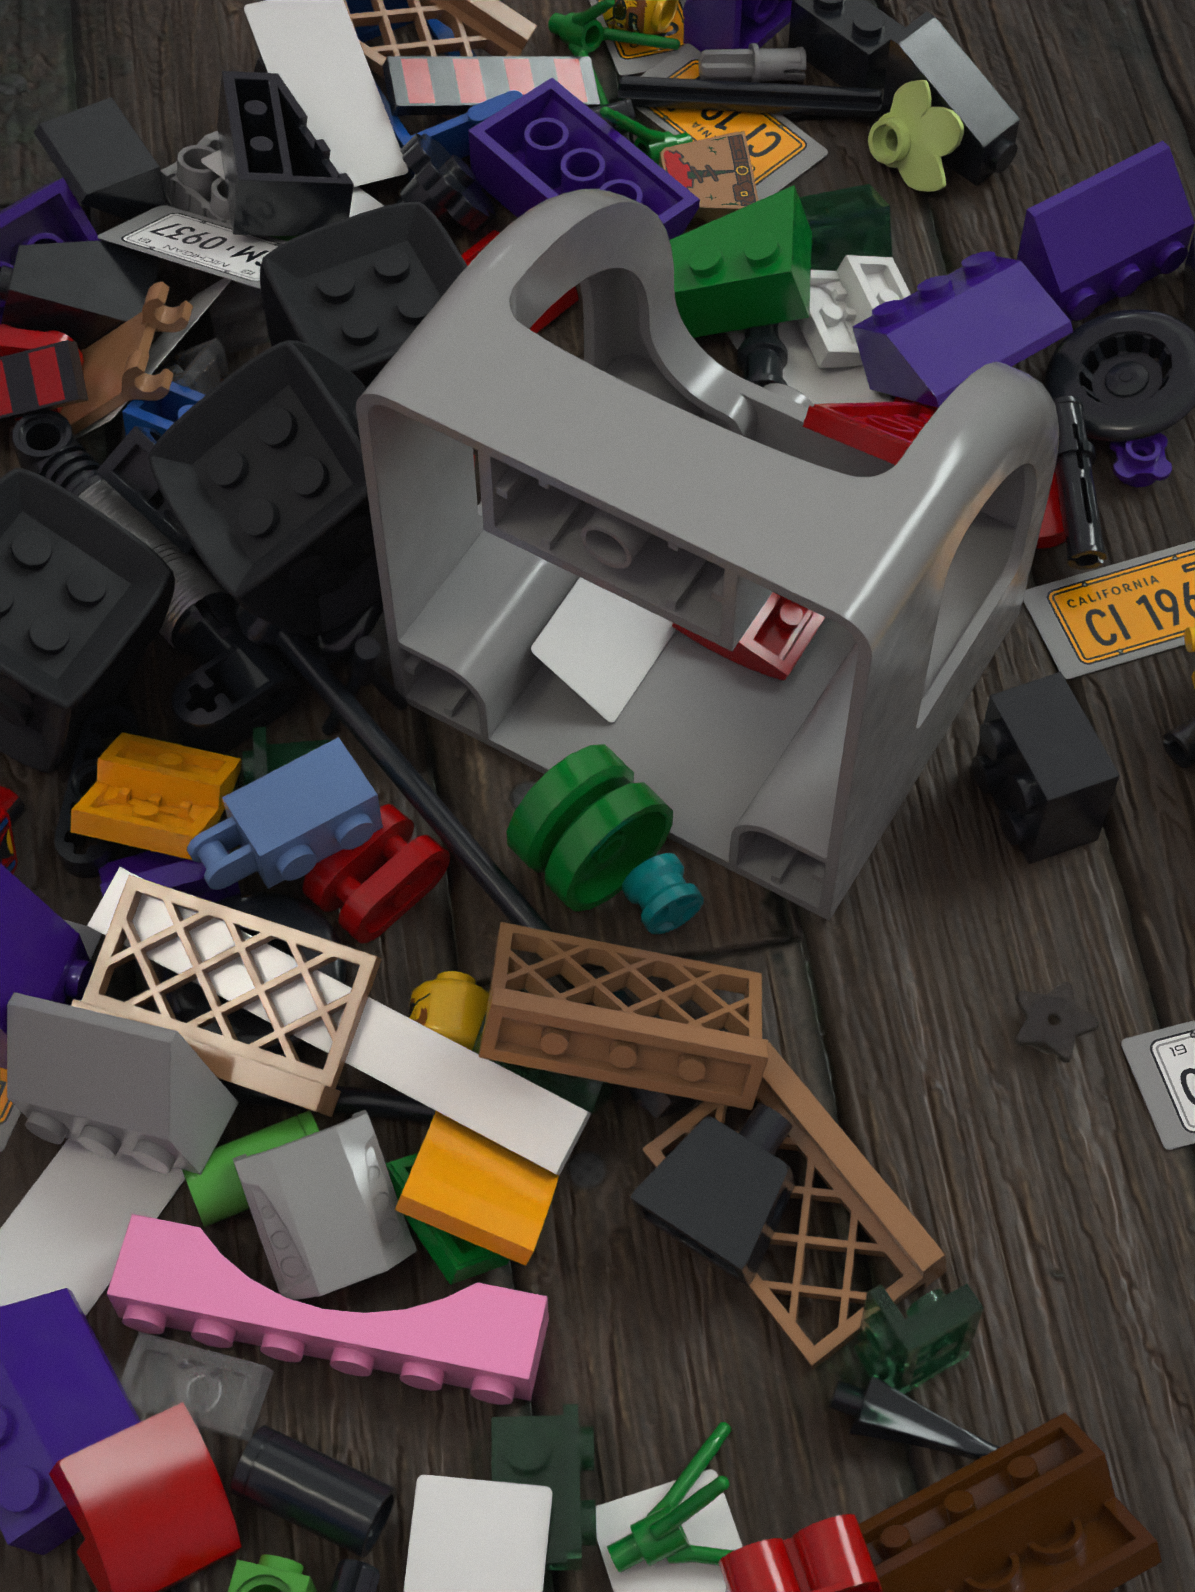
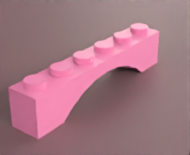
(471, 1340)

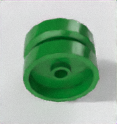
(588, 826)

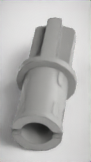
(753, 64)

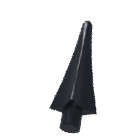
(892, 1416)

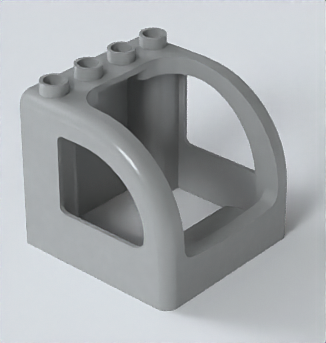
(697, 506)

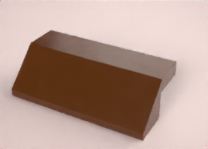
(1015, 1522)

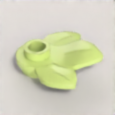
(922, 134)

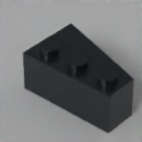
(272, 163)

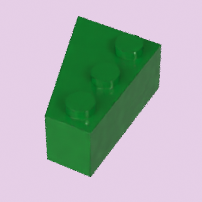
(745, 267)

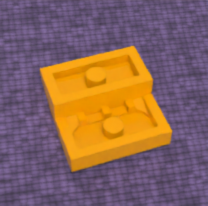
(155, 794)
(478, 1190)

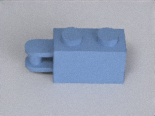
(290, 820)

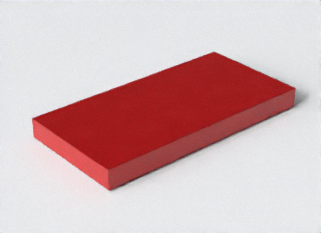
(873, 428)

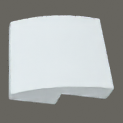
(845, 299)

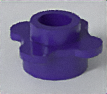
(1143, 469)

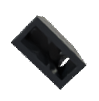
(722, 1191)

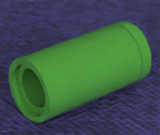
(218, 1188)

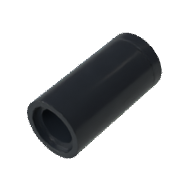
(313, 1491)

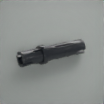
(1077, 487)

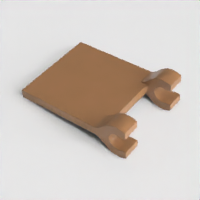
(118, 361)

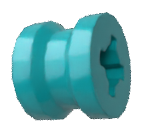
(662, 893)

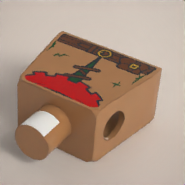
(715, 172)

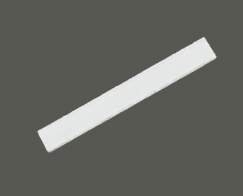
(385, 1042)

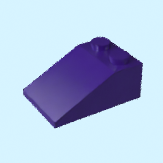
(37, 952)

